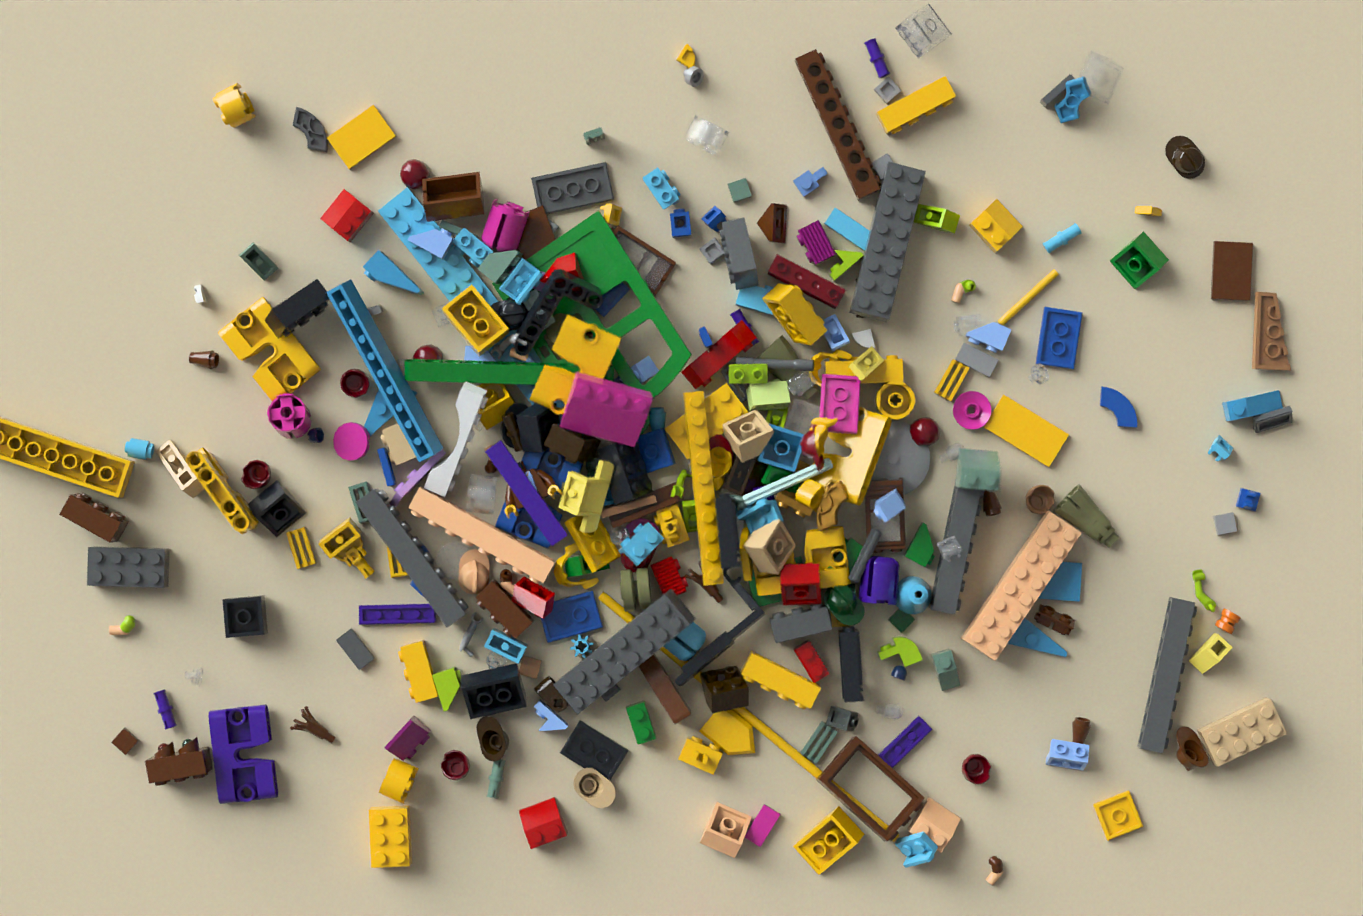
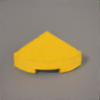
(687, 57)
(1148, 210)

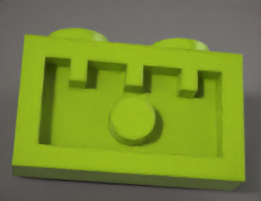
(748, 373)

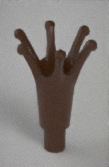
(712, 590)
(312, 726)

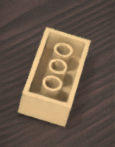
(1242, 731)

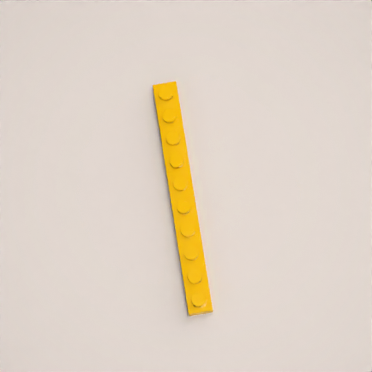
(703, 487)

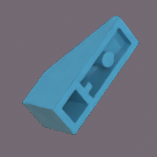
(1252, 405)

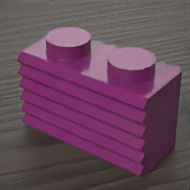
(816, 243)

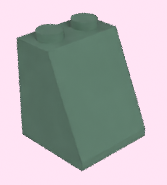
(978, 469)

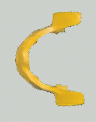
(823, 355)
(561, 577)

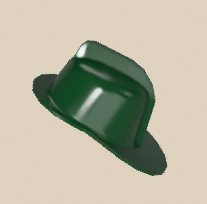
(844, 605)

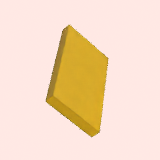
(1026, 430)

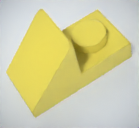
(866, 363)

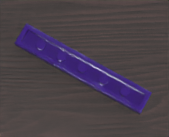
(526, 493)

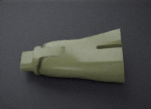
(782, 350)
(1085, 515)

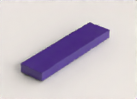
(396, 614)

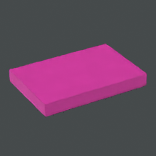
(840, 400)

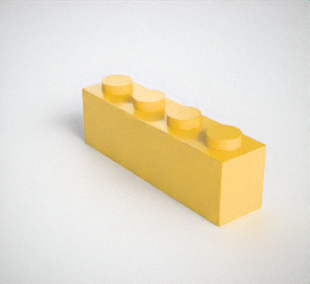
(915, 105)
(889, 370)

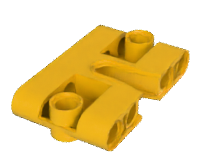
(573, 345)
(289, 354)
(202, 465)
(859, 467)
(818, 549)

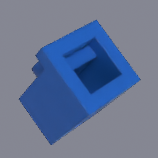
(685, 230)

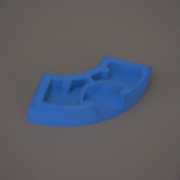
(1119, 406)

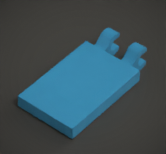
(1064, 583)

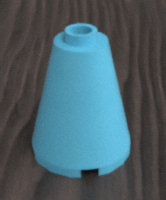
(906, 595)

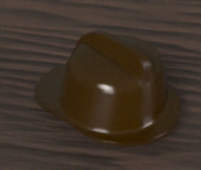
(1185, 156)
(492, 738)

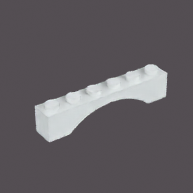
(468, 405)

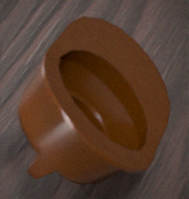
(1190, 750)

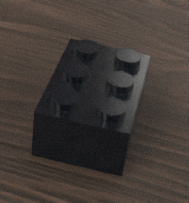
(298, 309)
(629, 473)
(493, 691)

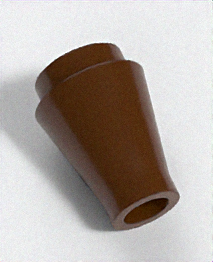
(206, 359)
(991, 503)
(1080, 729)

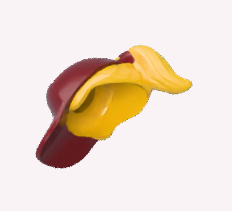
(814, 440)
(721, 459)

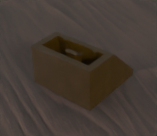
(745, 476)
(724, 689)

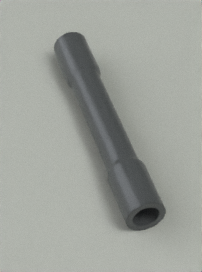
(798, 364)

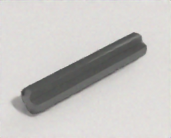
(865, 555)

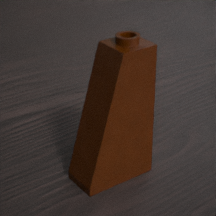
(665, 689)

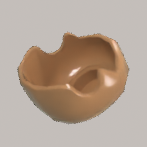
(1040, 499)

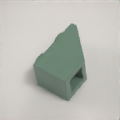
(498, 265)

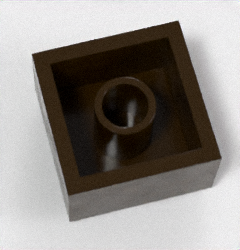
(572, 444)

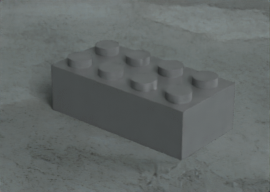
(128, 567)

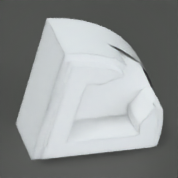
(200, 296)
(864, 338)

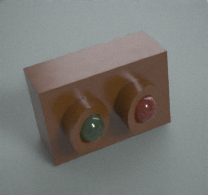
(179, 765)

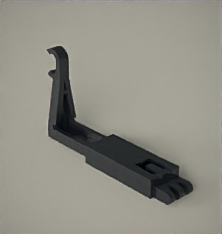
(725, 640)

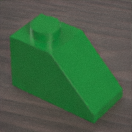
(921, 547)
(577, 566)

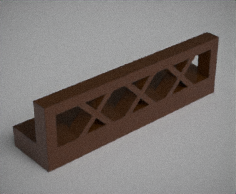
(663, 498)

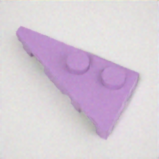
(414, 478)

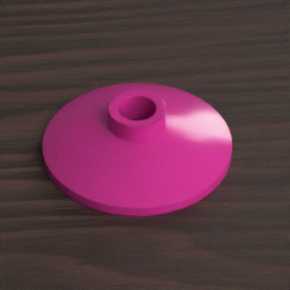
(979, 403)

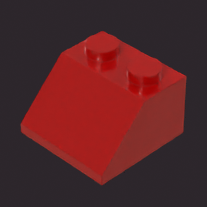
(347, 215)
(800, 584)
(543, 823)

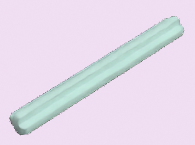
(785, 483)

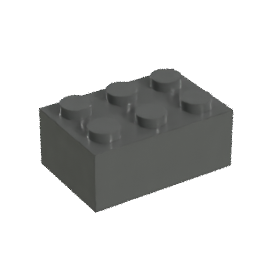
(738, 254)
(800, 622)

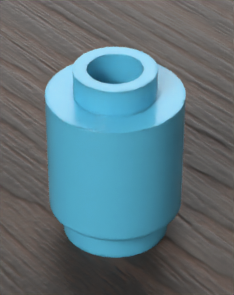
(139, 449)

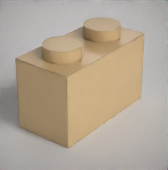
(399, 447)

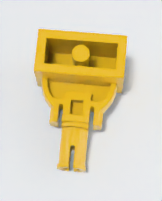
(671, 525)
(347, 546)

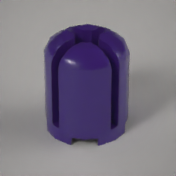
(880, 581)

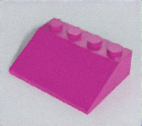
(606, 409)

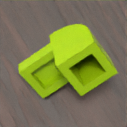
(904, 647)

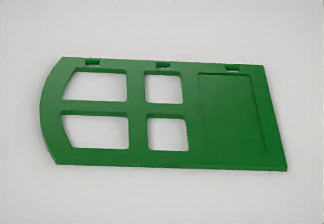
(607, 266)

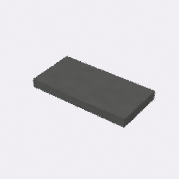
(573, 188)

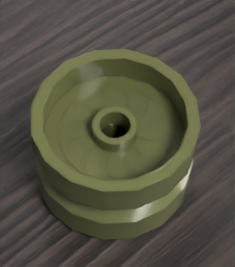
(635, 589)

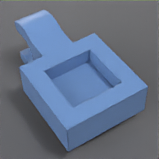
(808, 182)

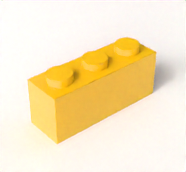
(418, 671)

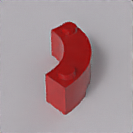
(721, 352)

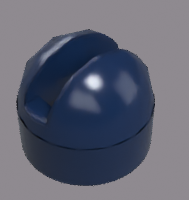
(315, 435)
(899, 672)

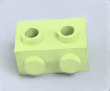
(768, 395)

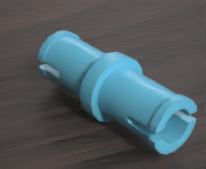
(1062, 238)

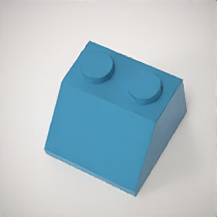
(782, 449)

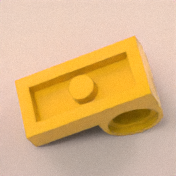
(810, 494)

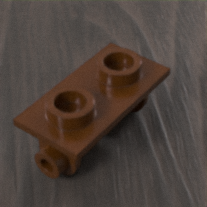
(1047, 614)

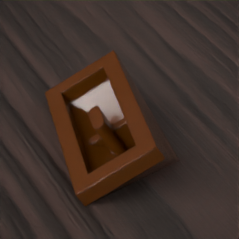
(774, 223)

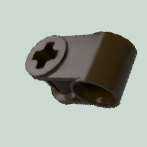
(549, 694)

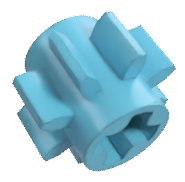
(584, 641)

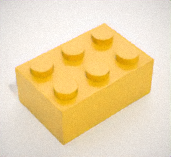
(795, 314)
(475, 320)
(390, 836)

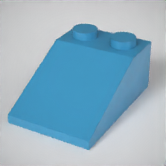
(382, 269)

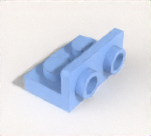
(1068, 755)

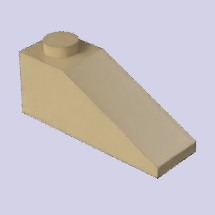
(177, 466)

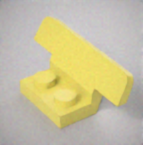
(587, 495)

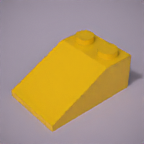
(829, 840)

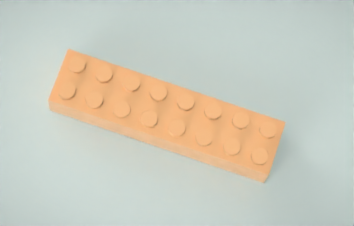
(482, 534)
(1021, 585)

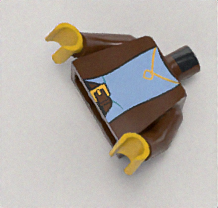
(541, 481)

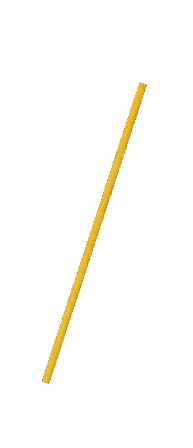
(749, 717)

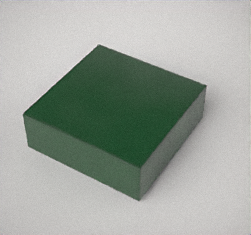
(901, 620)

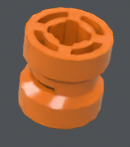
(1227, 621)

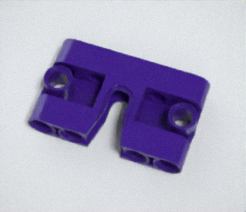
(232, 771)

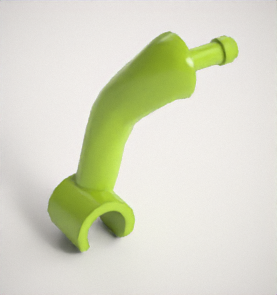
(678, 489)
(1207, 602)

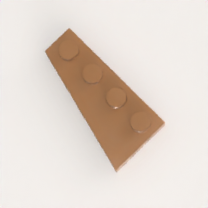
(1268, 338)

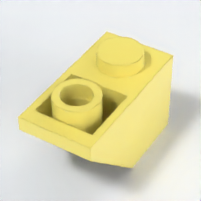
(1210, 653)

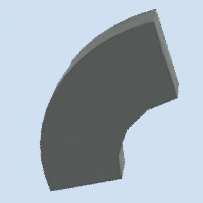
(312, 129)

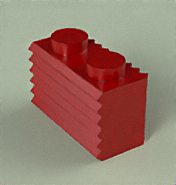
(668, 576)
(533, 597)
(811, 661)

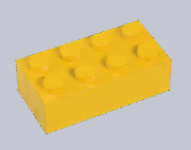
(720, 408)
(780, 679)

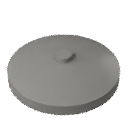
(902, 458)

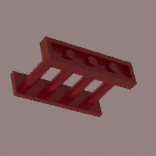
(807, 281)

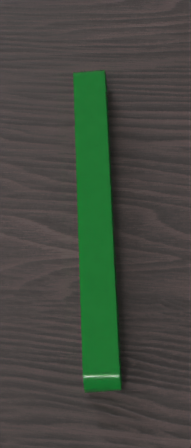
(482, 371)

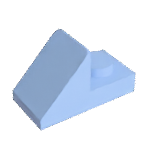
(835, 333)
(554, 721)

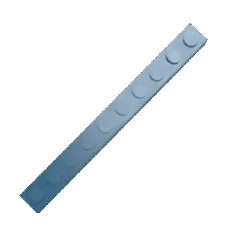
(385, 370)

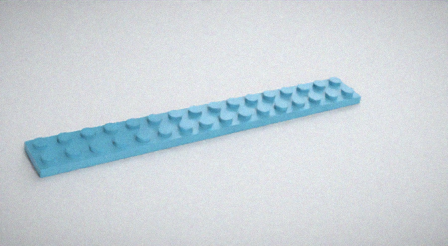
(452, 274)

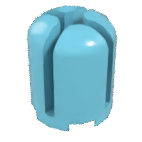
(687, 642)

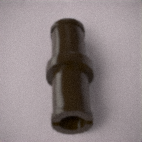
(512, 430)

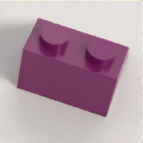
(408, 738)

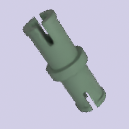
(496, 779)

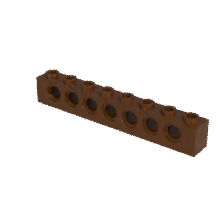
(804, 64)

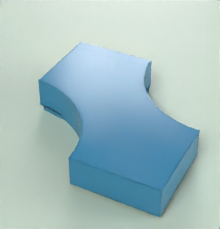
(1076, 92)

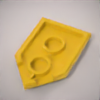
(729, 732)

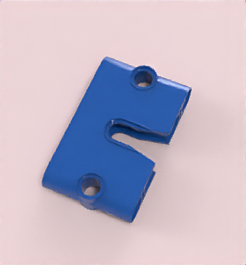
(559, 474)

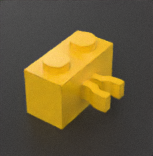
(700, 755)

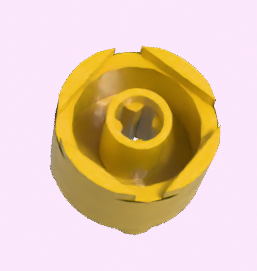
(234, 106)
(902, 392)
(398, 780)

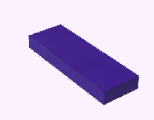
(905, 742)

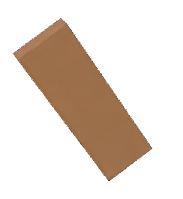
(628, 506)

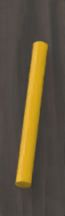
(1028, 297)

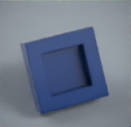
(713, 218)
(1248, 499)

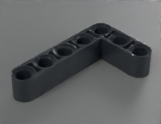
(550, 305)

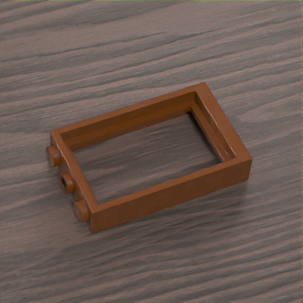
(840, 761)

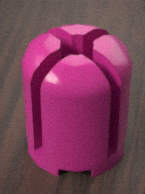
(504, 226)
(281, 419)

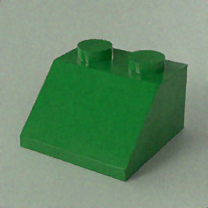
(1139, 260)

